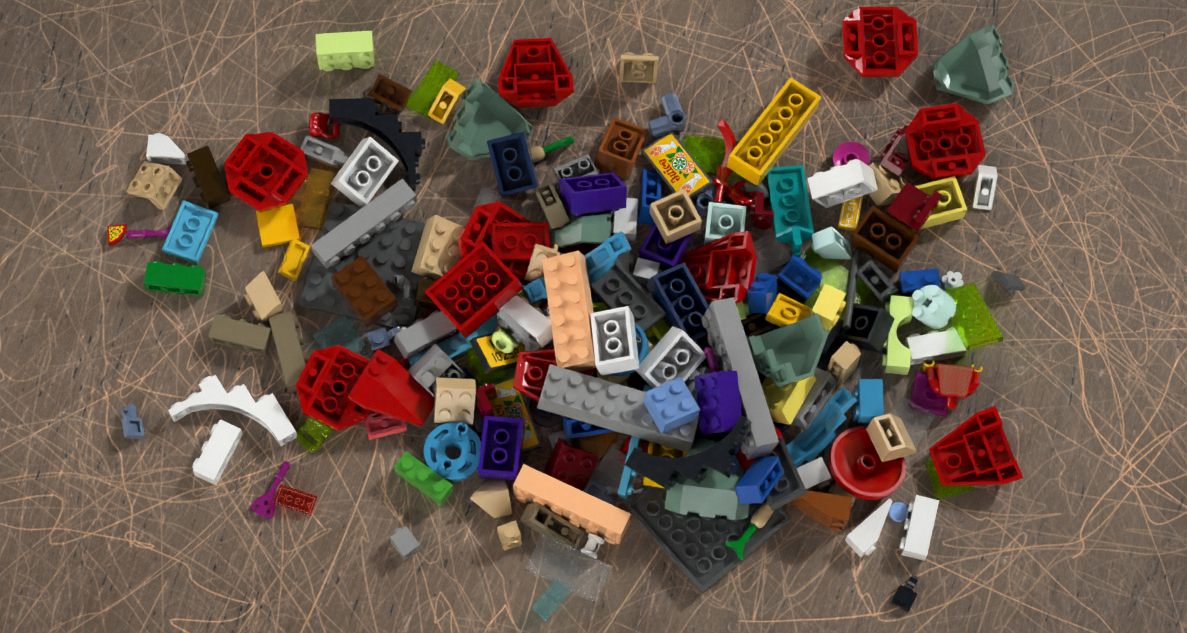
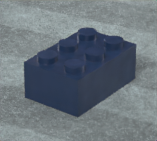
(513, 163)

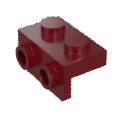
(761, 218)
(485, 394)

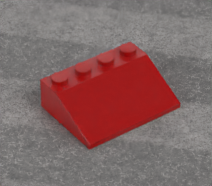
(474, 289)

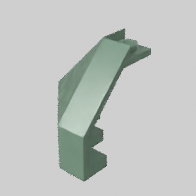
(975, 68)
(482, 119)
(582, 229)
(790, 351)
(712, 496)

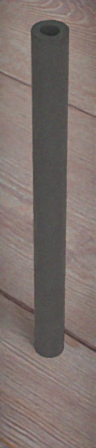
(851, 290)

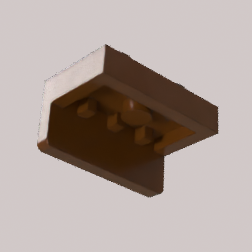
(390, 93)

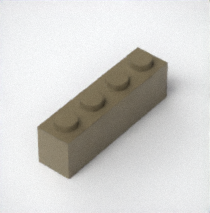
(288, 347)

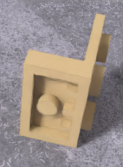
(155, 183)

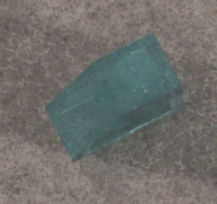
(552, 599)

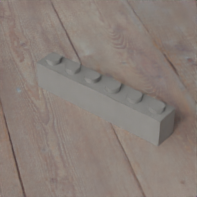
(364, 224)

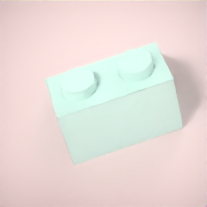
(723, 220)

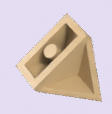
(493, 498)

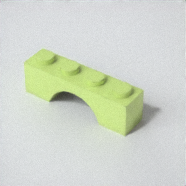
(897, 356)

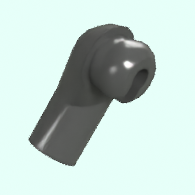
(750, 187)
(405, 285)

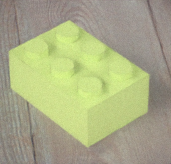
(345, 50)

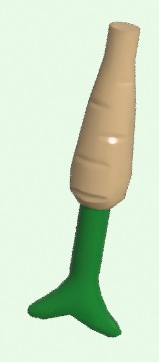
(539, 152)
(758, 520)

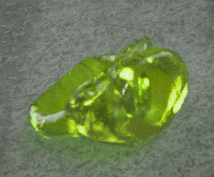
(316, 430)

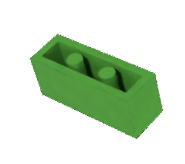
(423, 478)

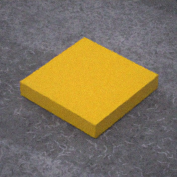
(277, 226)
(787, 311)

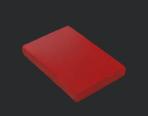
(517, 240)

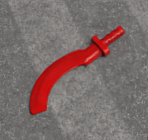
(723, 171)

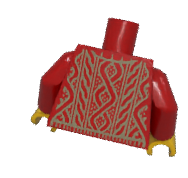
(952, 381)

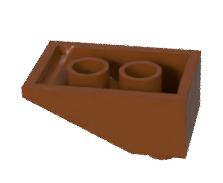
(620, 148)
(825, 508)

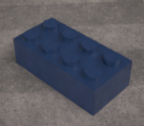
(681, 301)

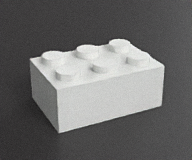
(364, 171)
(842, 183)
(614, 340)
(671, 358)

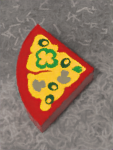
(116, 233)

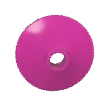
(850, 151)

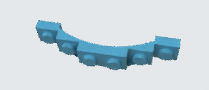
(598, 264)
(822, 429)

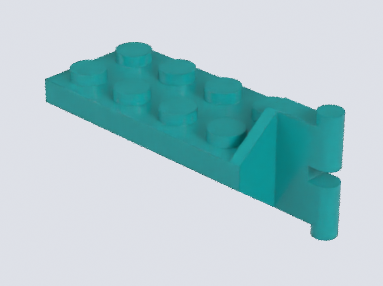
(790, 206)

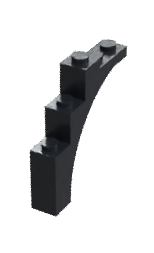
(364, 115)
(694, 467)

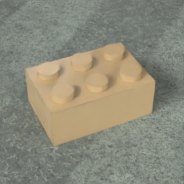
(437, 248)

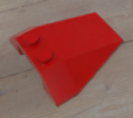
(535, 74)
(723, 267)
(532, 371)
(392, 391)
(976, 453)

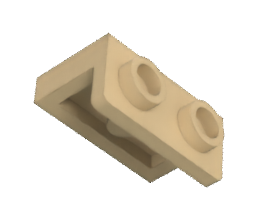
(535, 266)

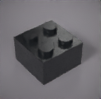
(868, 328)

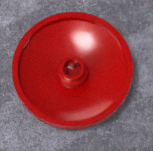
(860, 469)

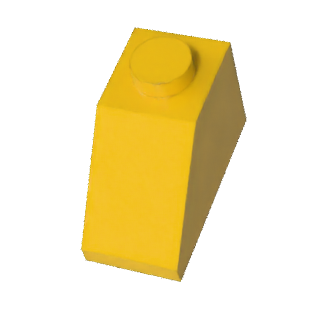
(446, 101)

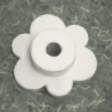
(947, 280)

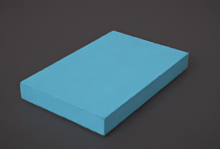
(190, 232)

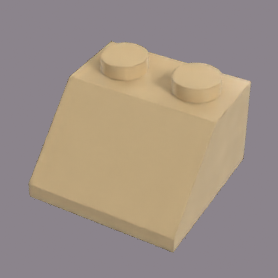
(263, 298)

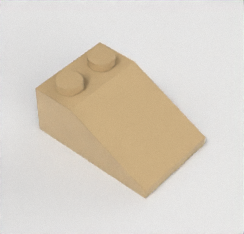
(638, 67)

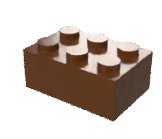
(884, 239)
(364, 291)

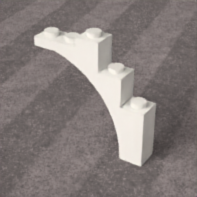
(213, 396)

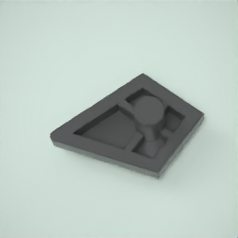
(1008, 281)

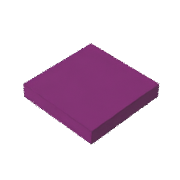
(926, 398)

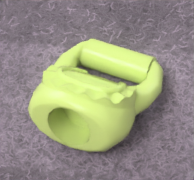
(503, 340)

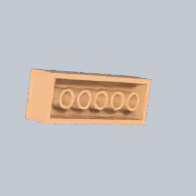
(570, 310)
(572, 504)

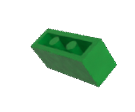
(175, 278)

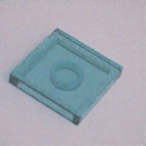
(339, 333)

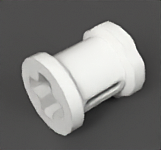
(592, 545)

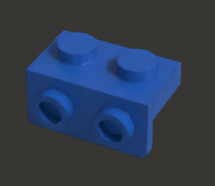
(801, 277)

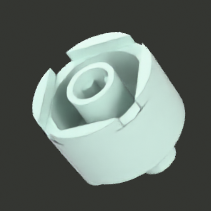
(933, 306)

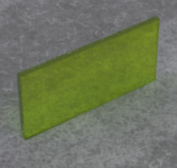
(429, 88)

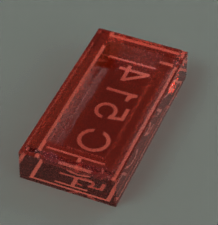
(295, 500)

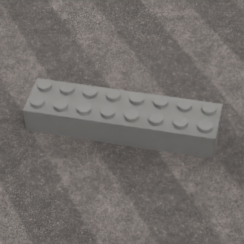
(733, 354)
(608, 407)

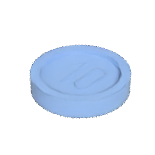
(898, 512)

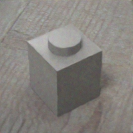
(404, 542)

